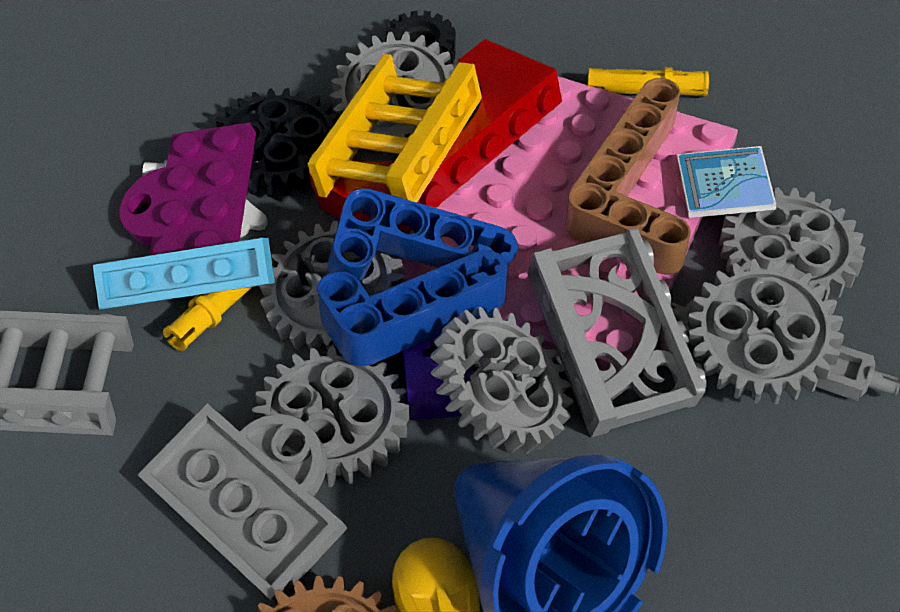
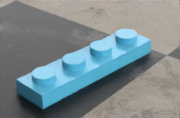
(184, 273)

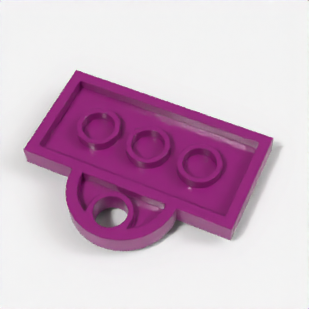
(197, 194)

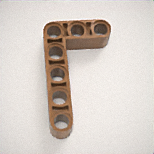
(600, 198)

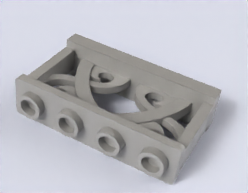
(651, 307)

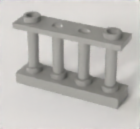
(43, 406)

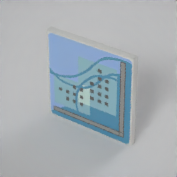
(725, 182)

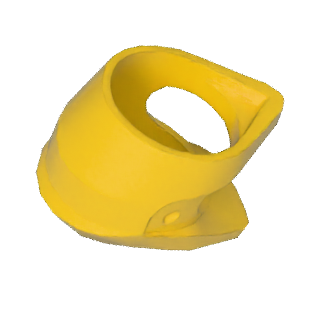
(434, 578)

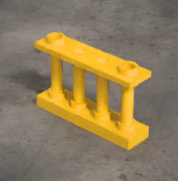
(419, 153)

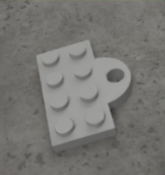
(249, 495)

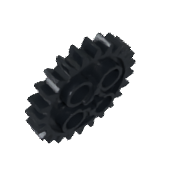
(285, 138)

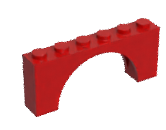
(514, 99)

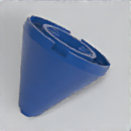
(560, 533)

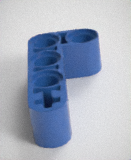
(422, 246)
(408, 313)

